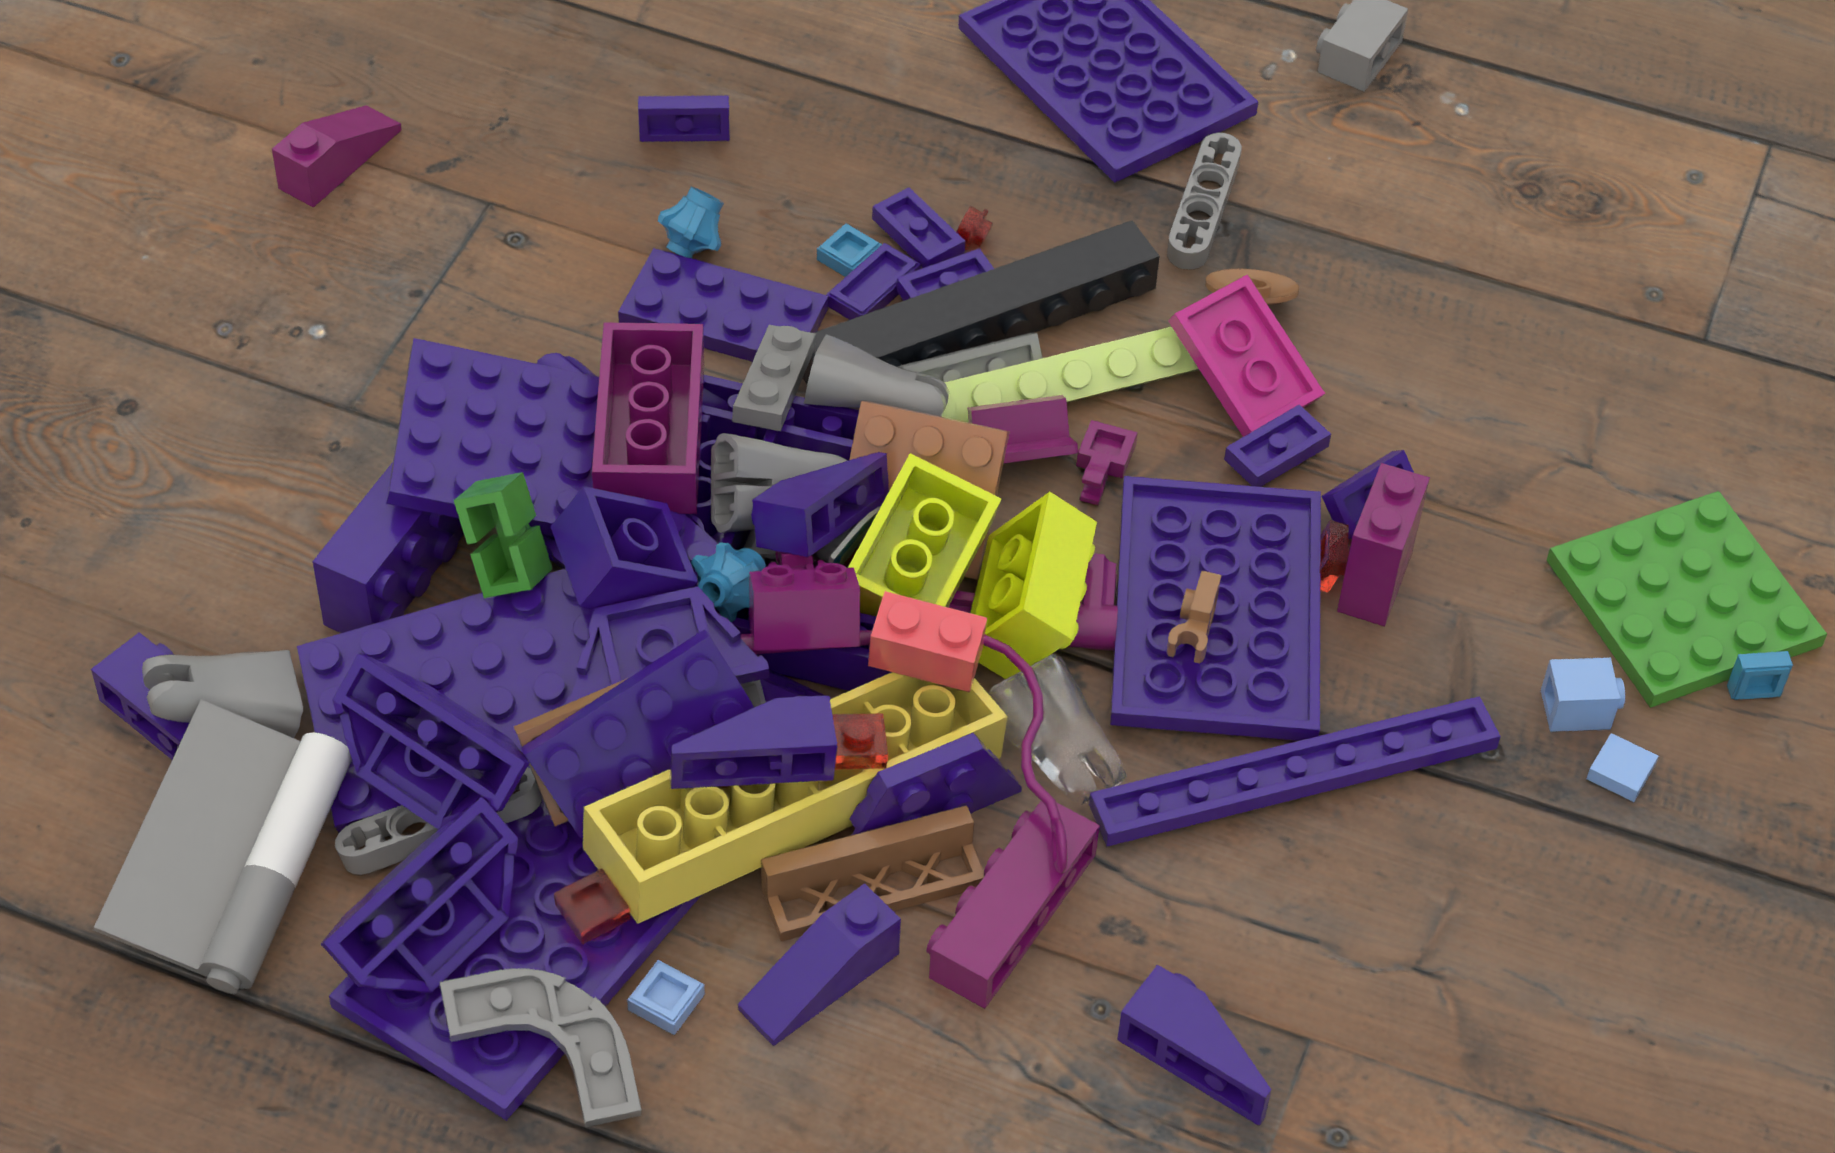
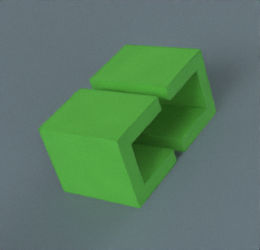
(517, 554)

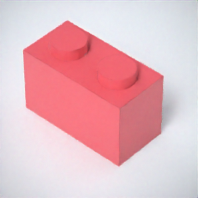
(927, 641)

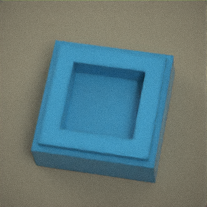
(846, 249)
(1759, 675)

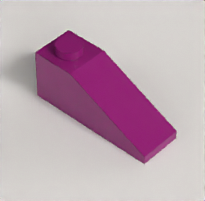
(329, 150)

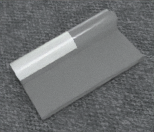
(224, 846)

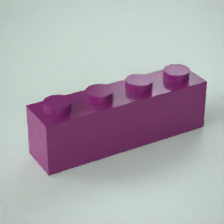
(1009, 905)

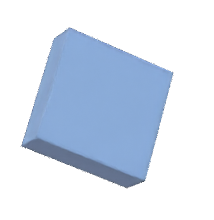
(1622, 767)
(666, 997)

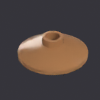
(1272, 286)

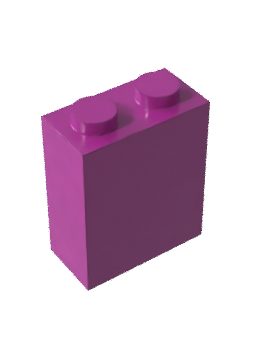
(1382, 544)

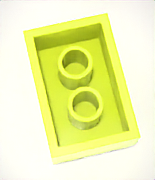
(922, 536)
(1034, 581)

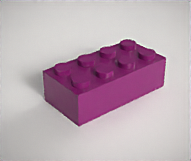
(650, 412)

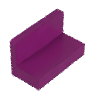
(1035, 425)

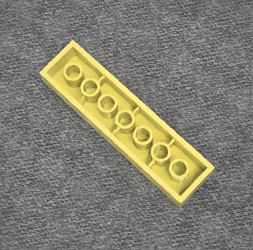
(683, 842)

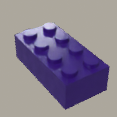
(380, 560)

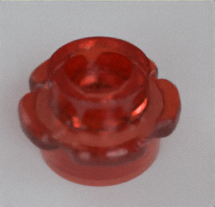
(974, 227)

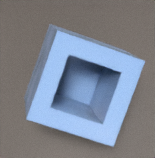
(1581, 694)

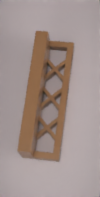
(871, 856)

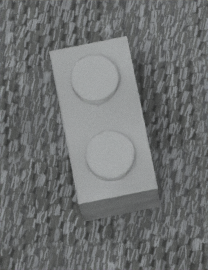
(1361, 41)

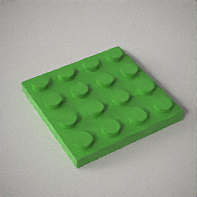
(1683, 597)

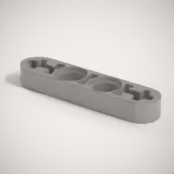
(1206, 200)
(392, 822)

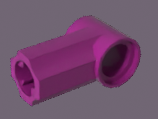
(1097, 610)

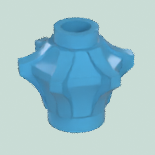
(693, 223)
(726, 577)

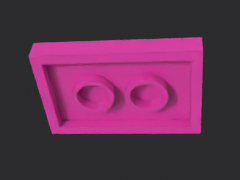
(1245, 355)

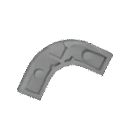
(558, 1011)

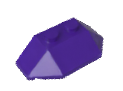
(423, 744)
(430, 906)

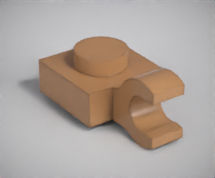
(1199, 610)

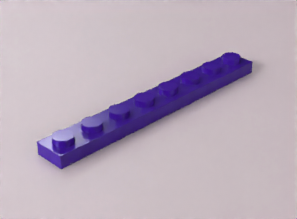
(1293, 771)

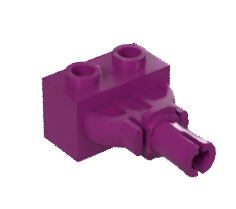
(803, 605)

